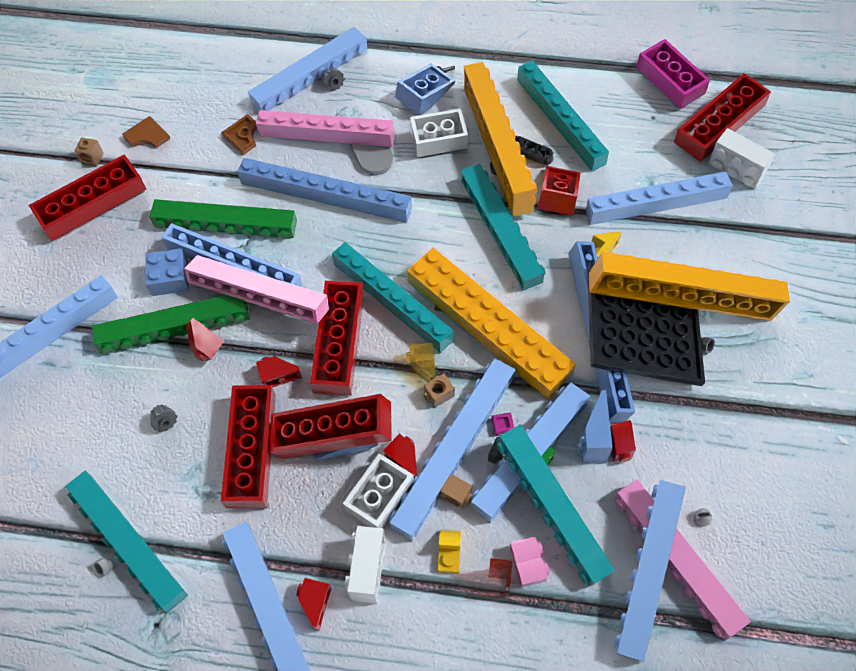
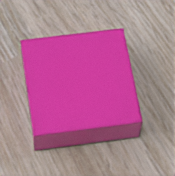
(502, 423)

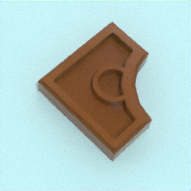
(146, 132)
(241, 134)

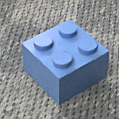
(166, 272)

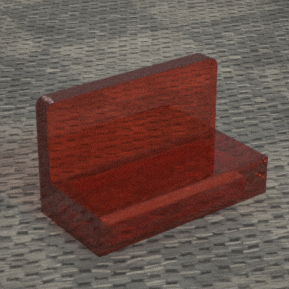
(501, 570)

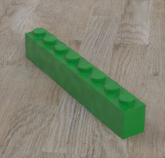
(224, 218)
(168, 323)

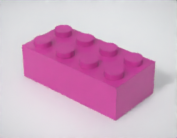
(672, 73)

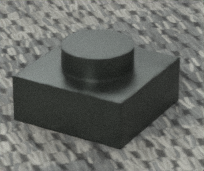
(494, 453)

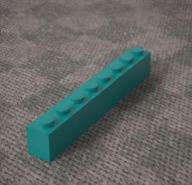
(562, 116)
(502, 227)
(393, 297)
(555, 506)
(126, 541)

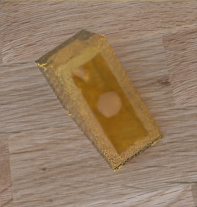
(422, 360)

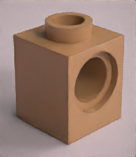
(89, 151)
(441, 383)
(456, 491)

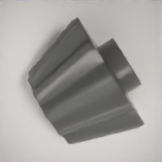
(333, 78)
(162, 418)

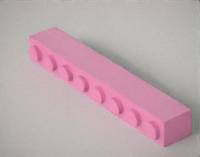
(326, 128)
(257, 289)
(687, 568)

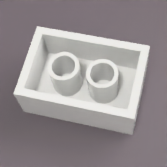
(439, 132)
(741, 158)
(378, 492)
(365, 564)

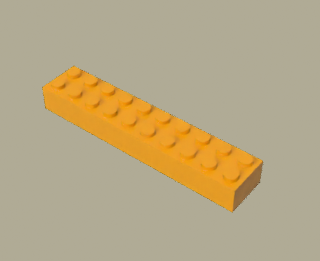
(499, 139)
(688, 286)
(491, 323)

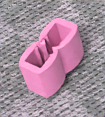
(528, 561)

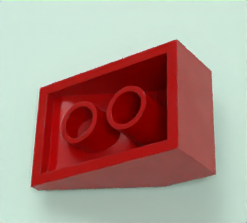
(559, 190)

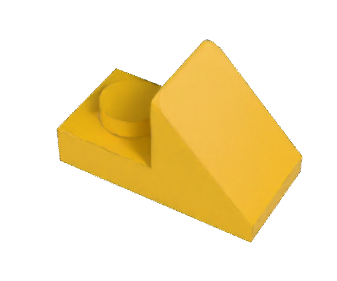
(606, 242)
(449, 551)

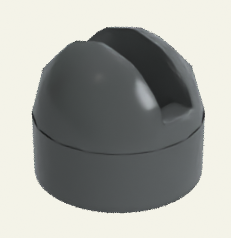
(707, 344)

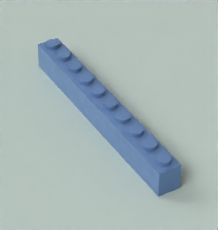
(325, 189)
(615, 383)

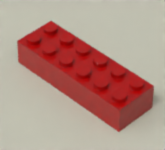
(727, 110)
(87, 197)
(338, 339)
(331, 426)
(248, 447)

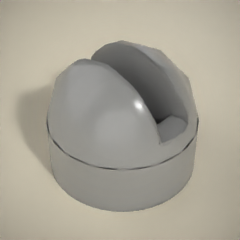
(703, 521)
(103, 566)

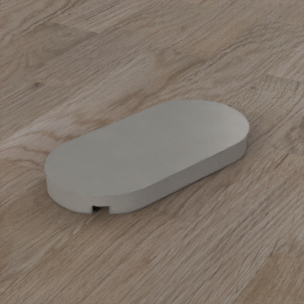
(373, 159)

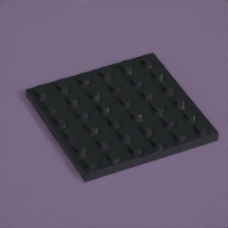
(645, 338)

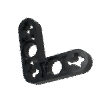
(539, 155)

